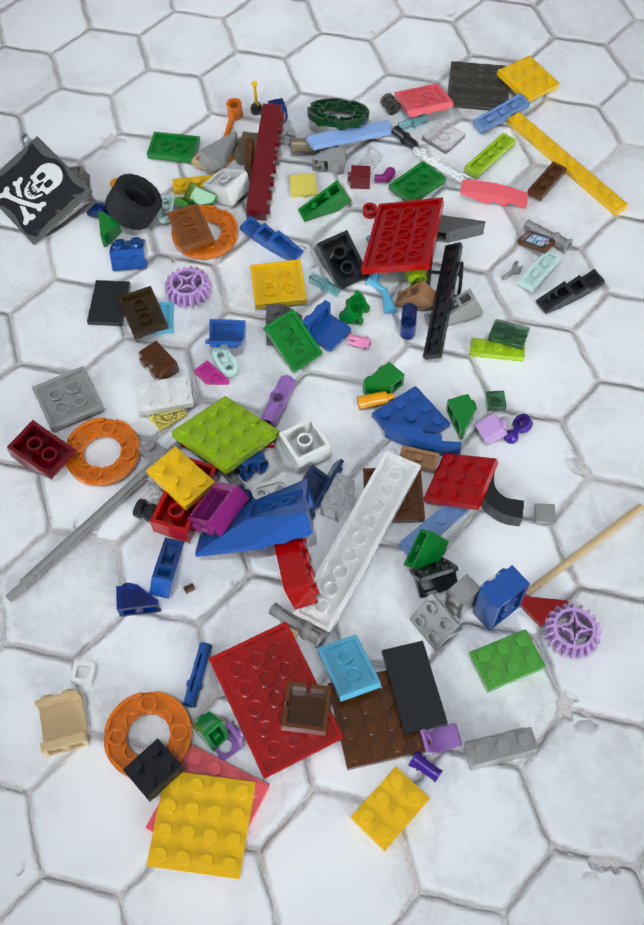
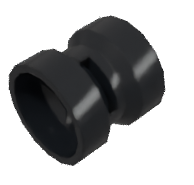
(144, 510)

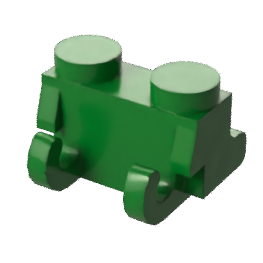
(354, 309)

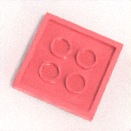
(423, 100)

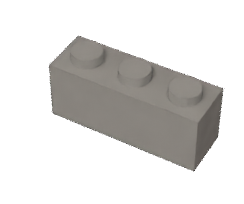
(500, 748)

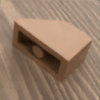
(420, 294)

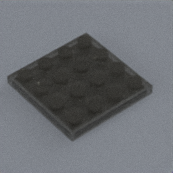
(476, 86)

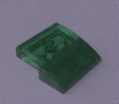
(509, 334)

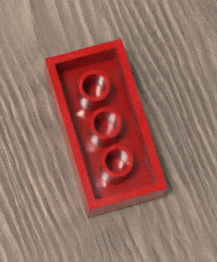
(171, 518)
(297, 573)

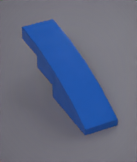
(271, 240)
(414, 437)

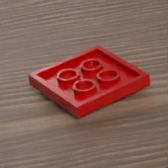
(461, 481)

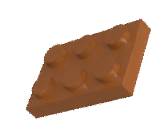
(190, 227)

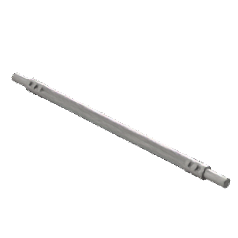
(83, 530)

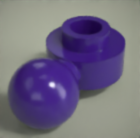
(521, 424)

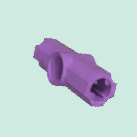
(280, 393)

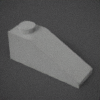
(219, 152)
(463, 308)

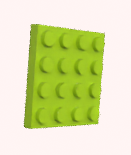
(225, 434)

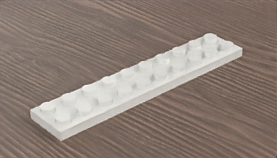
(359, 540)

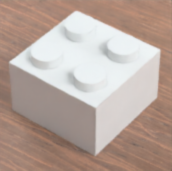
(305, 444)

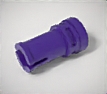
(420, 763)

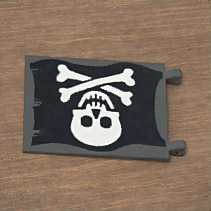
(39, 189)

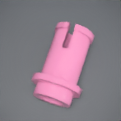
(363, 342)

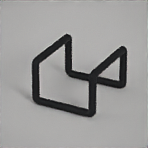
(460, 274)

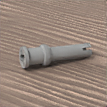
(560, 241)
(306, 630)

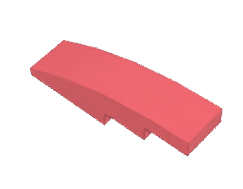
(488, 192)

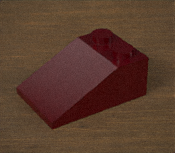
(40, 450)

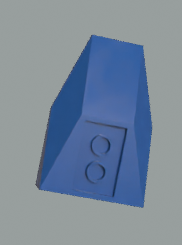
(264, 522)

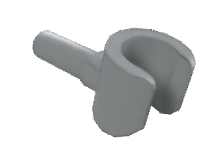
(514, 270)

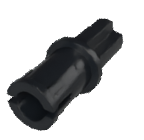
(404, 137)

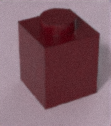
(359, 177)

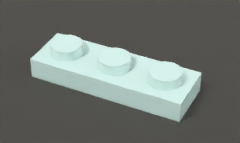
(539, 271)

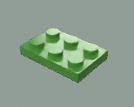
(506, 660)

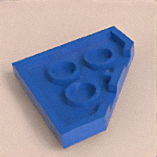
(414, 410)

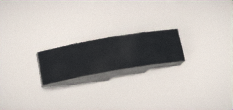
(570, 292)

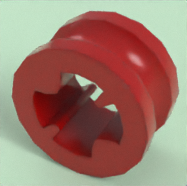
(369, 214)

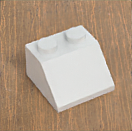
(228, 185)

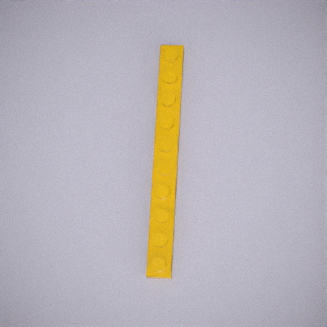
(575, 170)

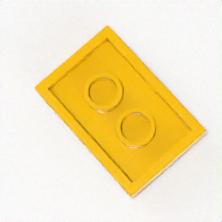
(180, 478)
(390, 808)

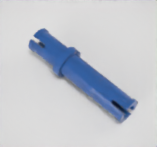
(195, 683)

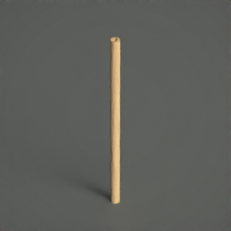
(584, 549)

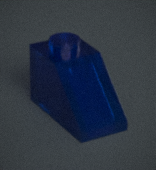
(134, 600)

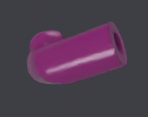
(386, 176)

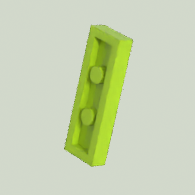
(489, 349)

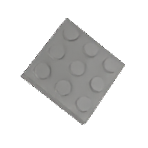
(67, 398)

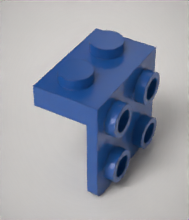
(128, 254)
(326, 328)
(226, 332)

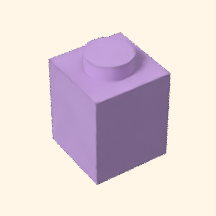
(492, 428)

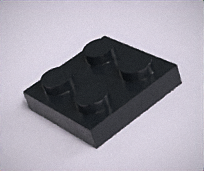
(153, 769)

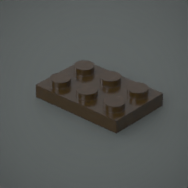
(142, 312)

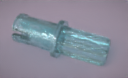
(412, 122)
(324, 284)

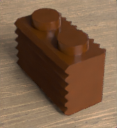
(158, 361)

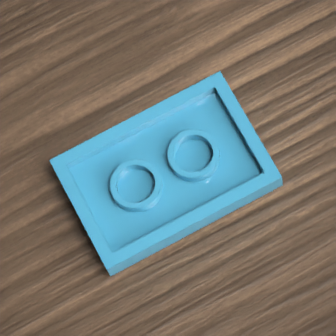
(348, 667)

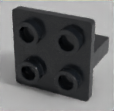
(435, 577)

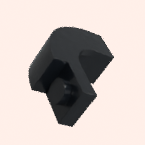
(501, 508)

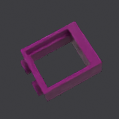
(218, 508)

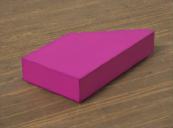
(210, 375)

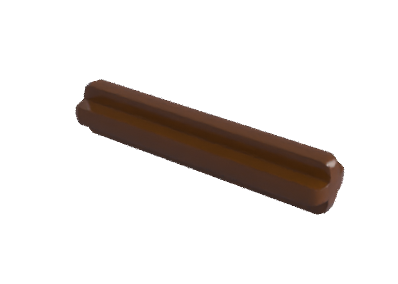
(249, 155)

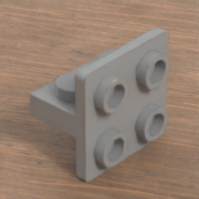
(435, 621)

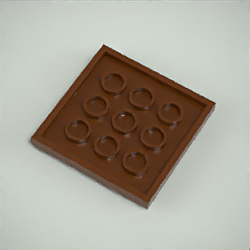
(373, 727)

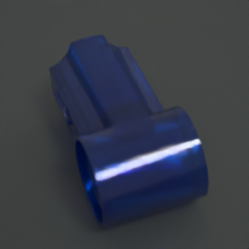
(408, 321)

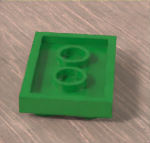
(173, 147)
(417, 182)
(292, 340)

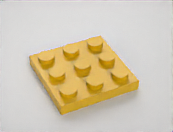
(528, 78)
(278, 283)

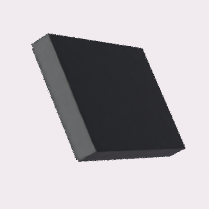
(105, 304)

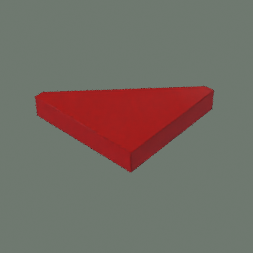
(539, 608)

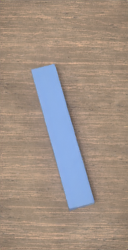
(350, 135)

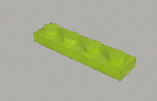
(489, 155)

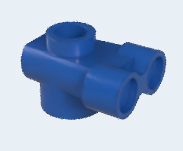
(253, 464)

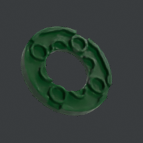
(358, 110)

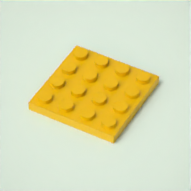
(202, 826)

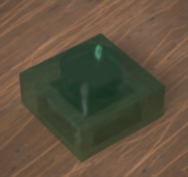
(495, 400)

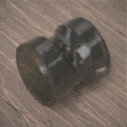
(390, 104)

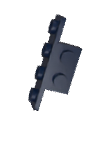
(320, 482)

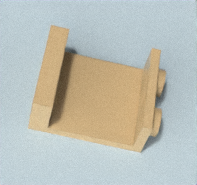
(62, 722)

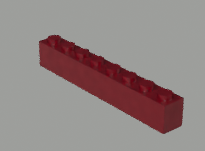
(264, 162)

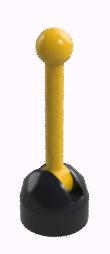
(256, 107)

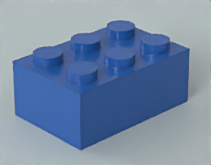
(500, 597)

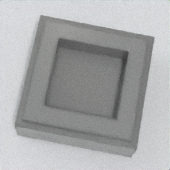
(545, 514)

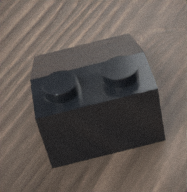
(340, 259)

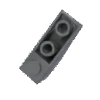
(458, 228)

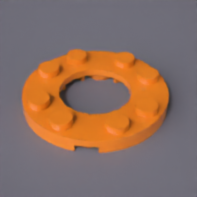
(226, 239)
(92, 430)
(140, 705)

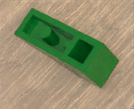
(326, 202)

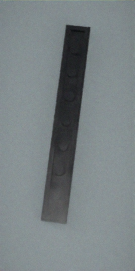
(443, 301)

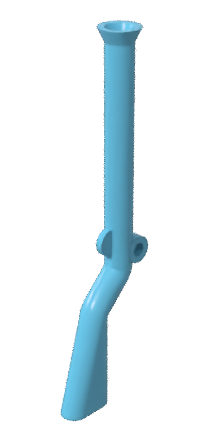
(373, 280)

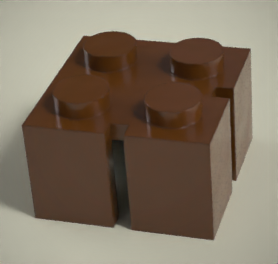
(306, 710)

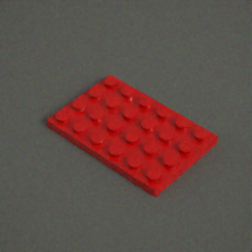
(403, 236)
(255, 685)

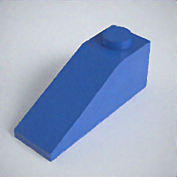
(166, 568)

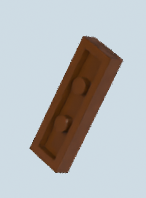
(546, 181)

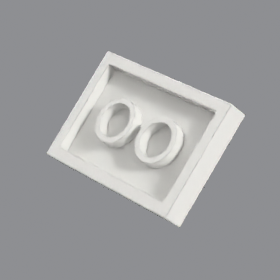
(164, 395)

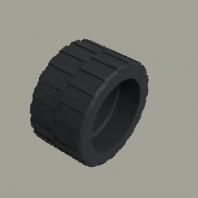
(126, 212)

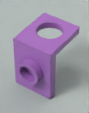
(235, 739)
(441, 739)

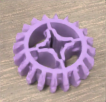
(188, 281)
(588, 629)

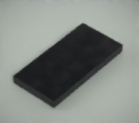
(414, 687)

